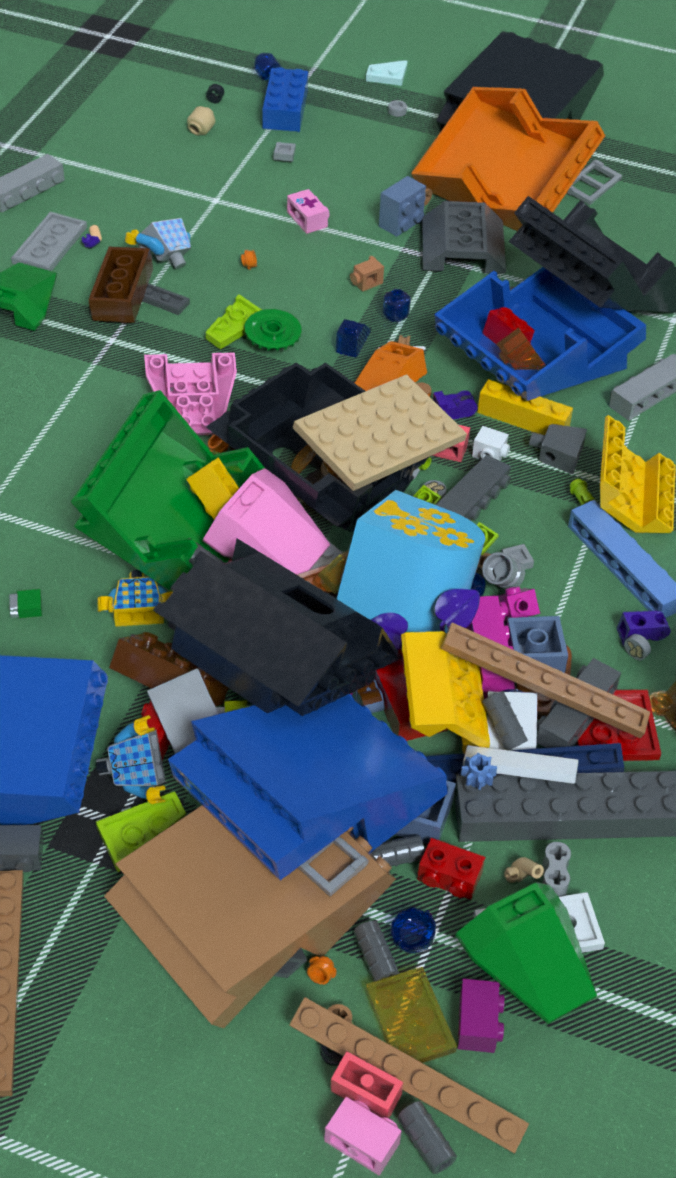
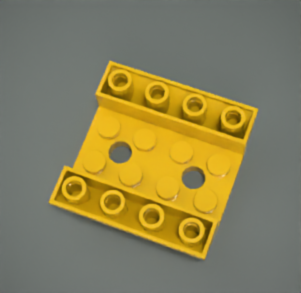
(636, 490)
(443, 690)

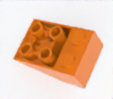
(390, 363)

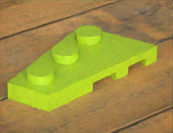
(232, 323)
(138, 825)

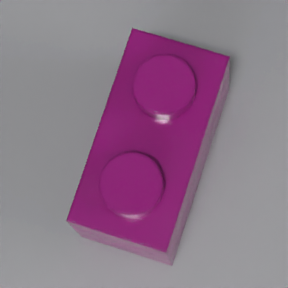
(479, 1016)

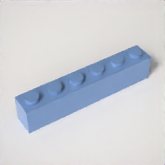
(624, 558)

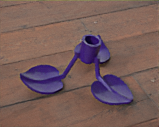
(452, 606)

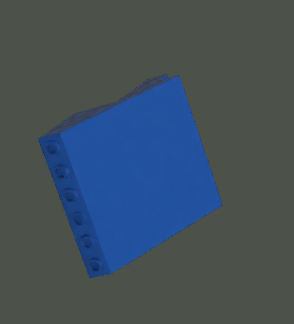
(569, 335)
(46, 735)
(304, 780)

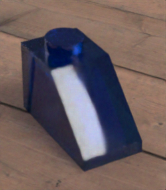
(351, 337)

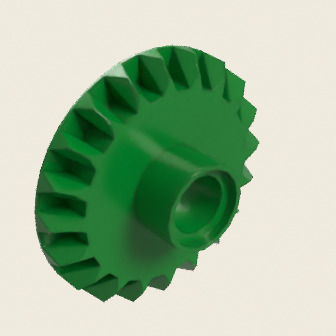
(273, 329)

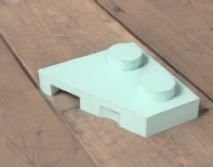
(387, 73)

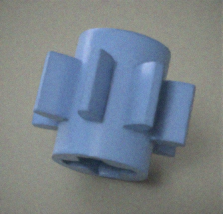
(478, 771)

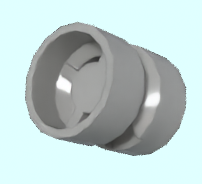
(503, 570)

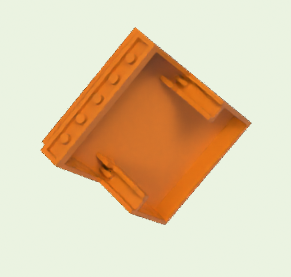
(504, 151)

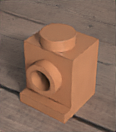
(368, 274)

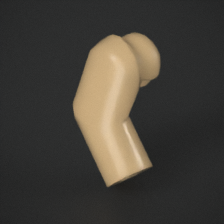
(522, 868)

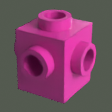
(519, 602)

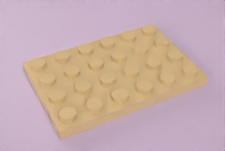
(379, 432)

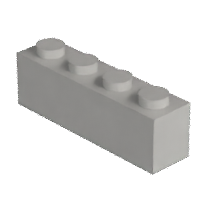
(29, 181)
(645, 389)

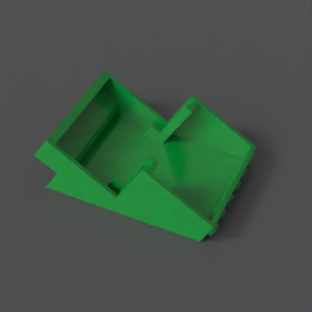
(140, 495)

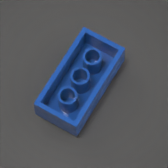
(285, 99)

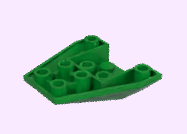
(26, 293)
(531, 951)

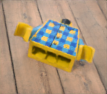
(134, 600)

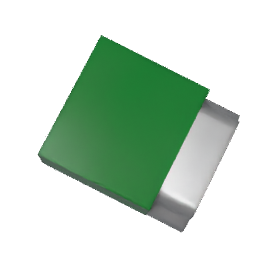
(26, 604)

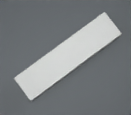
(528, 764)

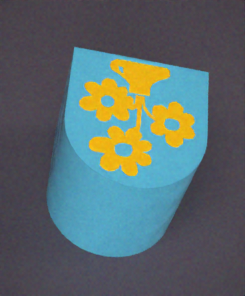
(407, 558)

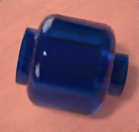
(264, 63)
(396, 305)

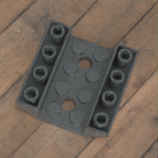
(447, 231)

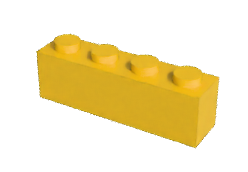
(533, 415)
(213, 486)

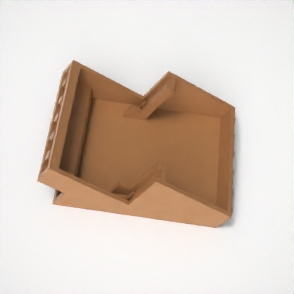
(225, 918)

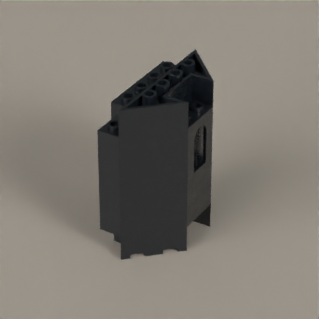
(266, 421)
(272, 633)

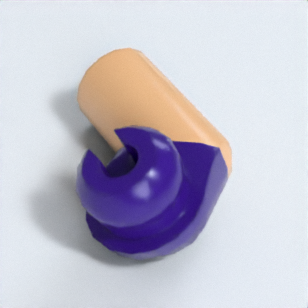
(93, 238)

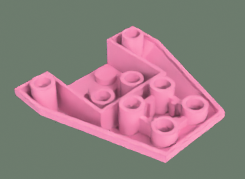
(199, 388)
(270, 521)

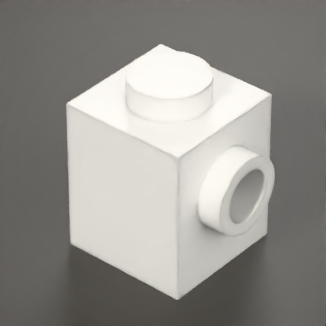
(490, 443)

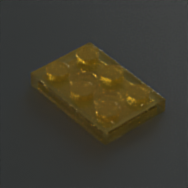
(411, 1015)

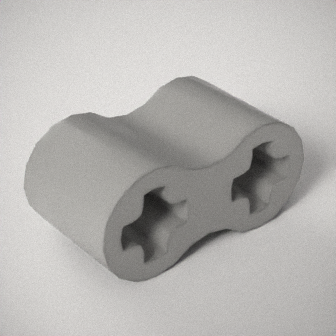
(555, 867)

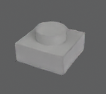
(284, 151)
(521, 554)

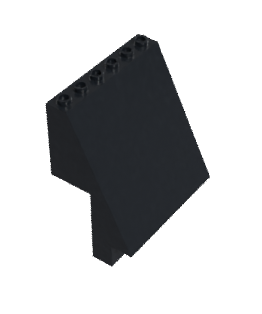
(553, 78)
(592, 262)

